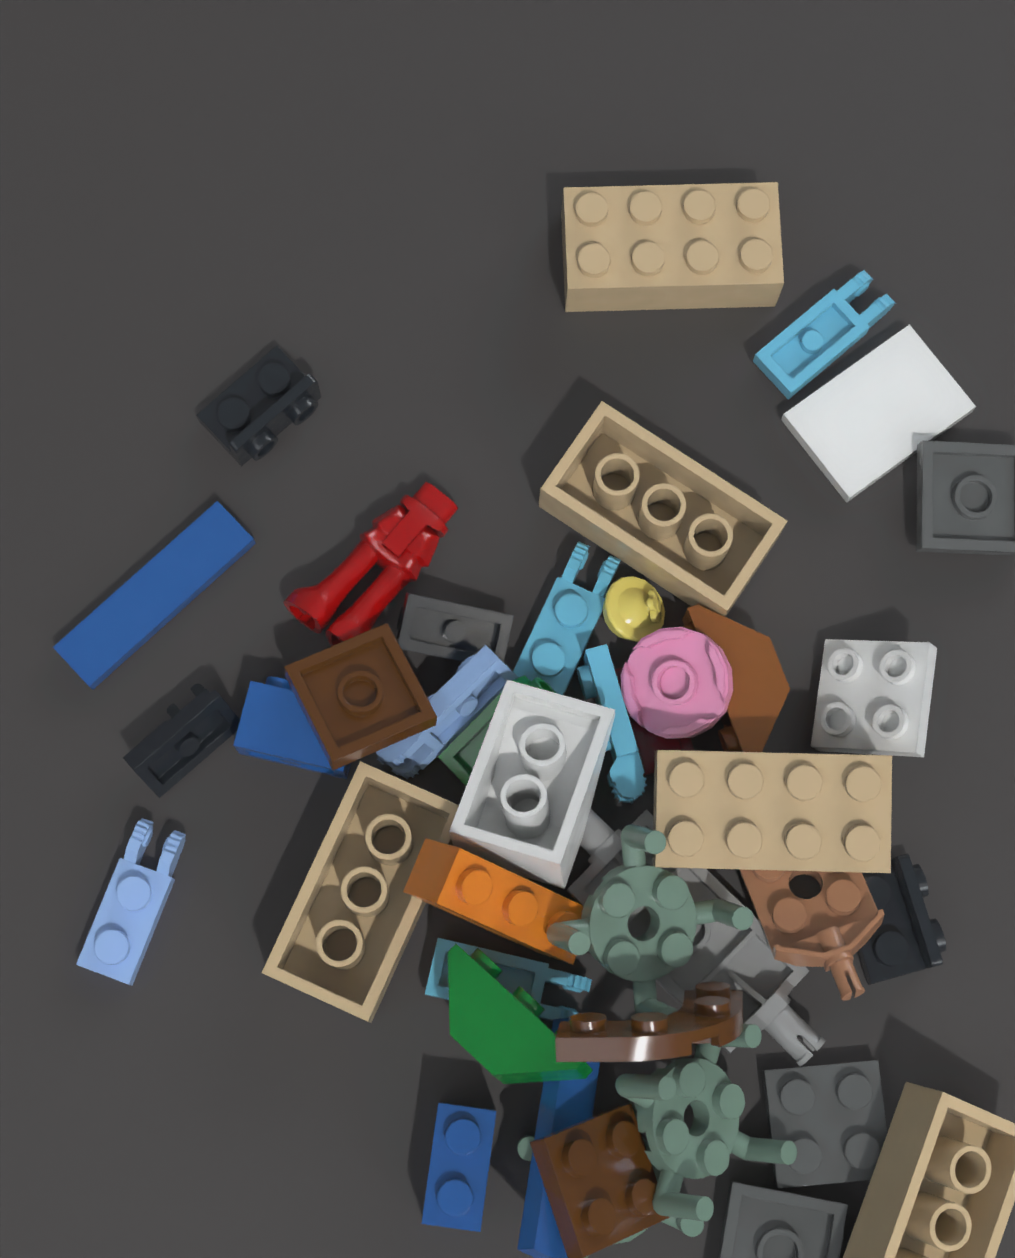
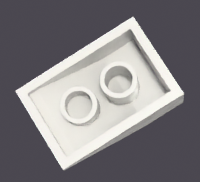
(534, 783)

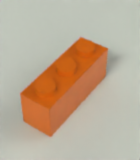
(490, 897)

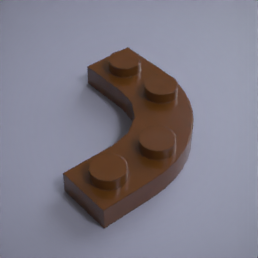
(707, 1016)

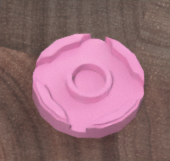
(677, 683)

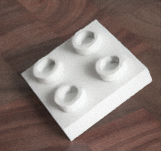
(874, 697)

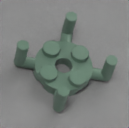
(672, 925)
(714, 1130)

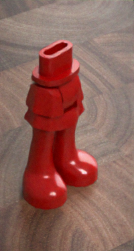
(399, 544)

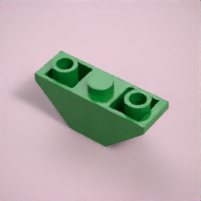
(502, 1026)

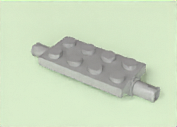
(718, 950)

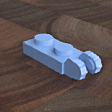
(456, 706)
(131, 907)

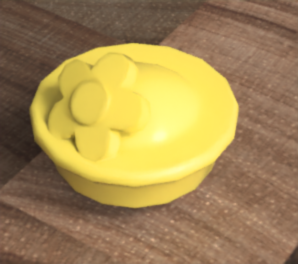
(633, 608)

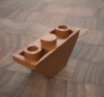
(757, 679)

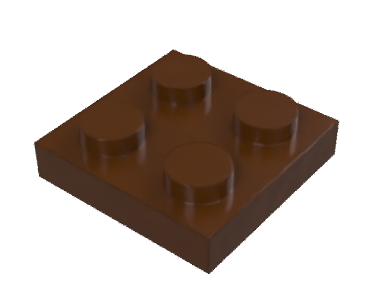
(360, 696)
(598, 1180)

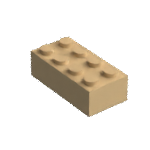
(671, 246)
(660, 511)
(773, 811)
(352, 906)
(938, 1182)

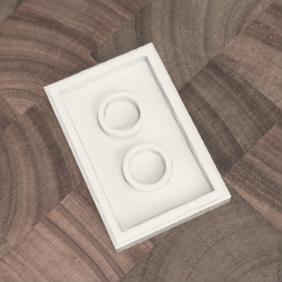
(877, 413)

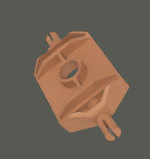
(818, 929)

